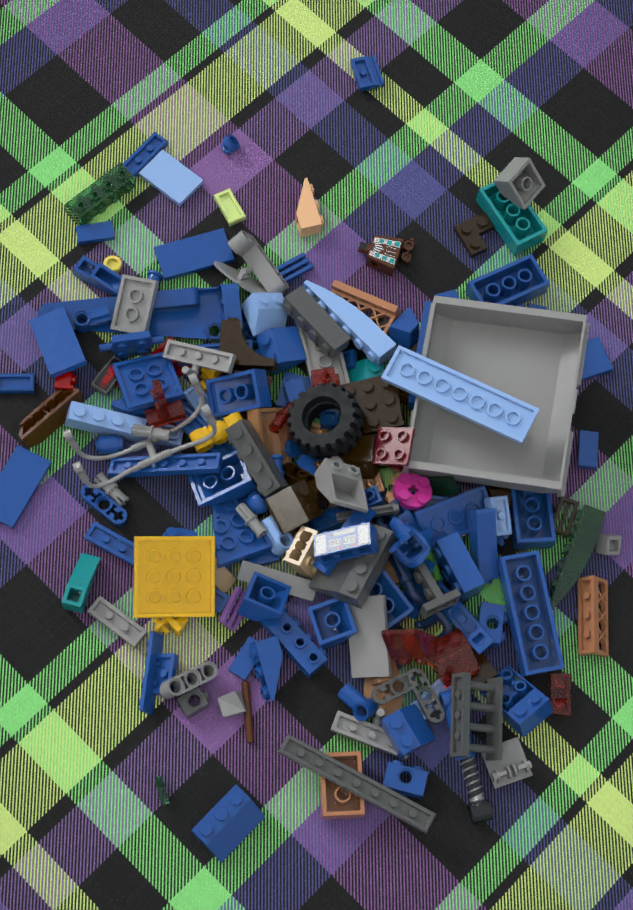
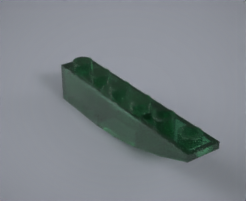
(577, 552)

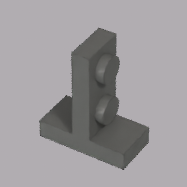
(433, 593)

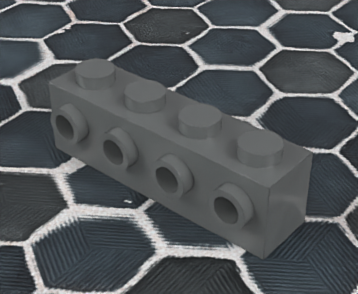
(316, 322)
(256, 458)

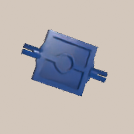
(131, 344)

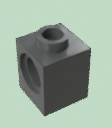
(188, 710)

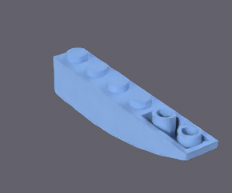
(356, 324)
(110, 422)

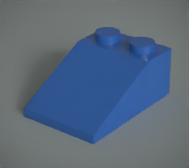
(238, 392)
(228, 485)

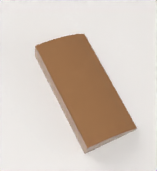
(273, 442)

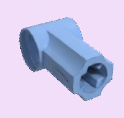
(279, 542)

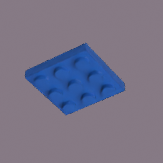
(136, 380)

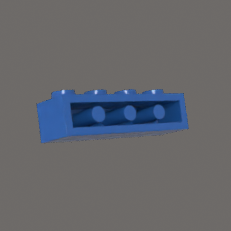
(296, 643)

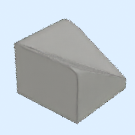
(609, 544)
(232, 704)

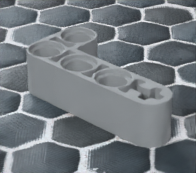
(256, 258)

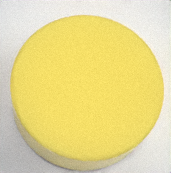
(114, 263)

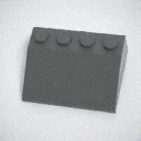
(355, 577)

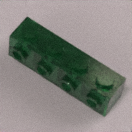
(100, 195)

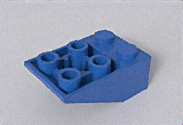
(522, 702)

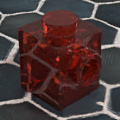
(324, 376)

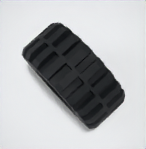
(313, 403)

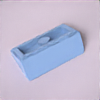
(503, 520)

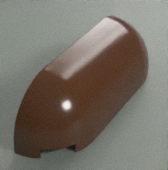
(47, 416)

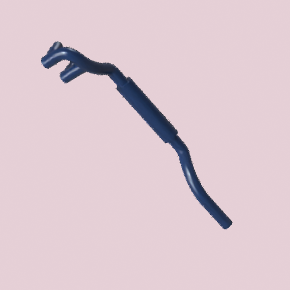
(406, 579)

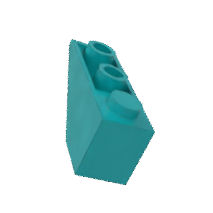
(80, 583)

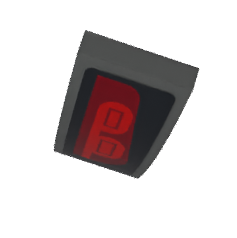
(106, 379)

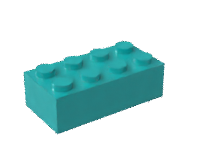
(516, 226)

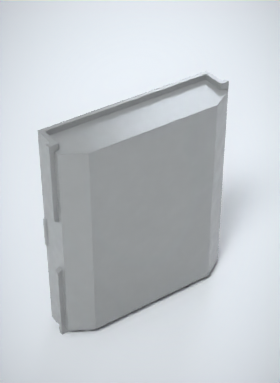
(520, 353)

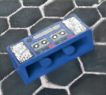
(345, 543)

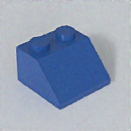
(283, 345)
(263, 598)
(332, 622)
(407, 730)

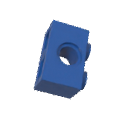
(493, 613)
(417, 775)

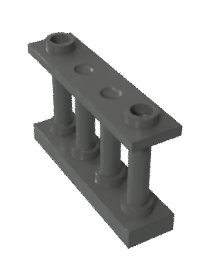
(460, 717)

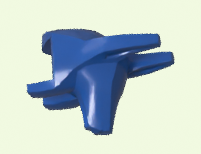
(411, 545)

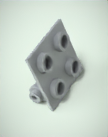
(511, 767)

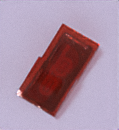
(560, 693)

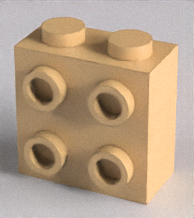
(301, 553)

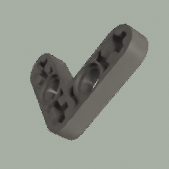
(410, 685)

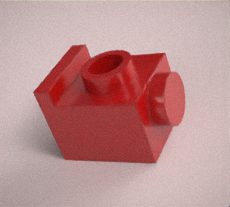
(65, 381)

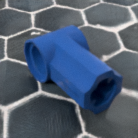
(93, 317)
(357, 702)

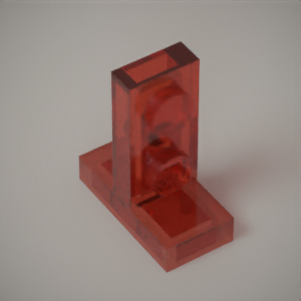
(163, 412)

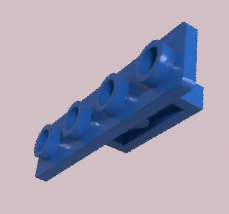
(157, 670)

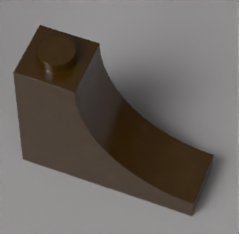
(234, 342)

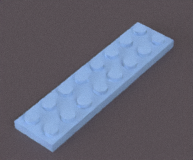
(460, 394)

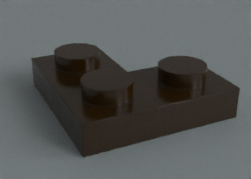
(470, 233)

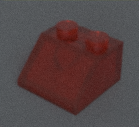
(410, 646)
(453, 657)

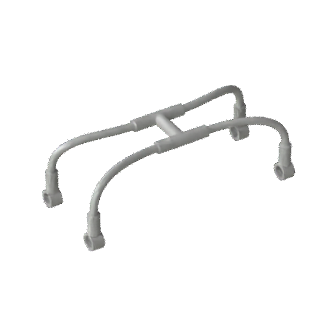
(154, 457)

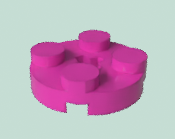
(412, 481)

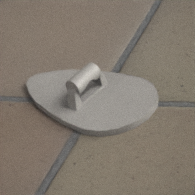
(241, 277)

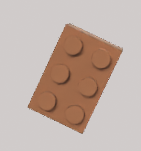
(336, 801)

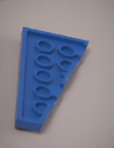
(232, 537)

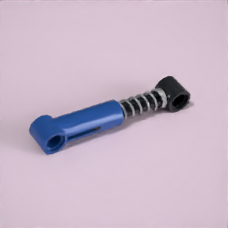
(479, 807)

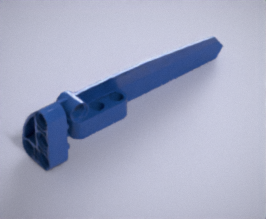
(175, 311)

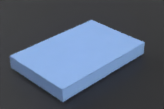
(171, 177)

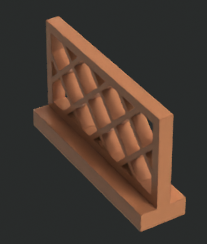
(368, 302)

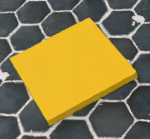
(174, 576)

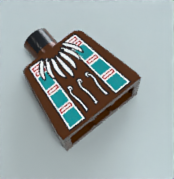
(382, 253)

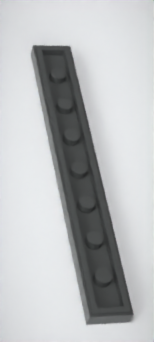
(357, 783)

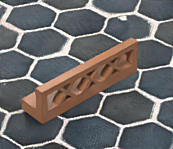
(590, 616)

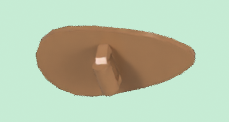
(372, 682)

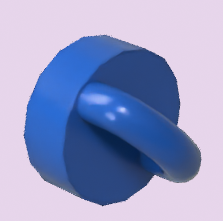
(231, 143)

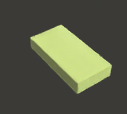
(229, 207)

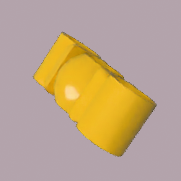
(220, 436)

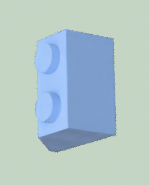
(264, 312)

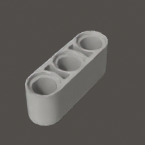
(180, 681)

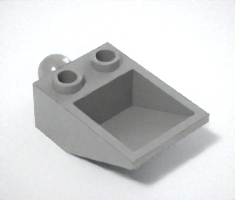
(341, 484)

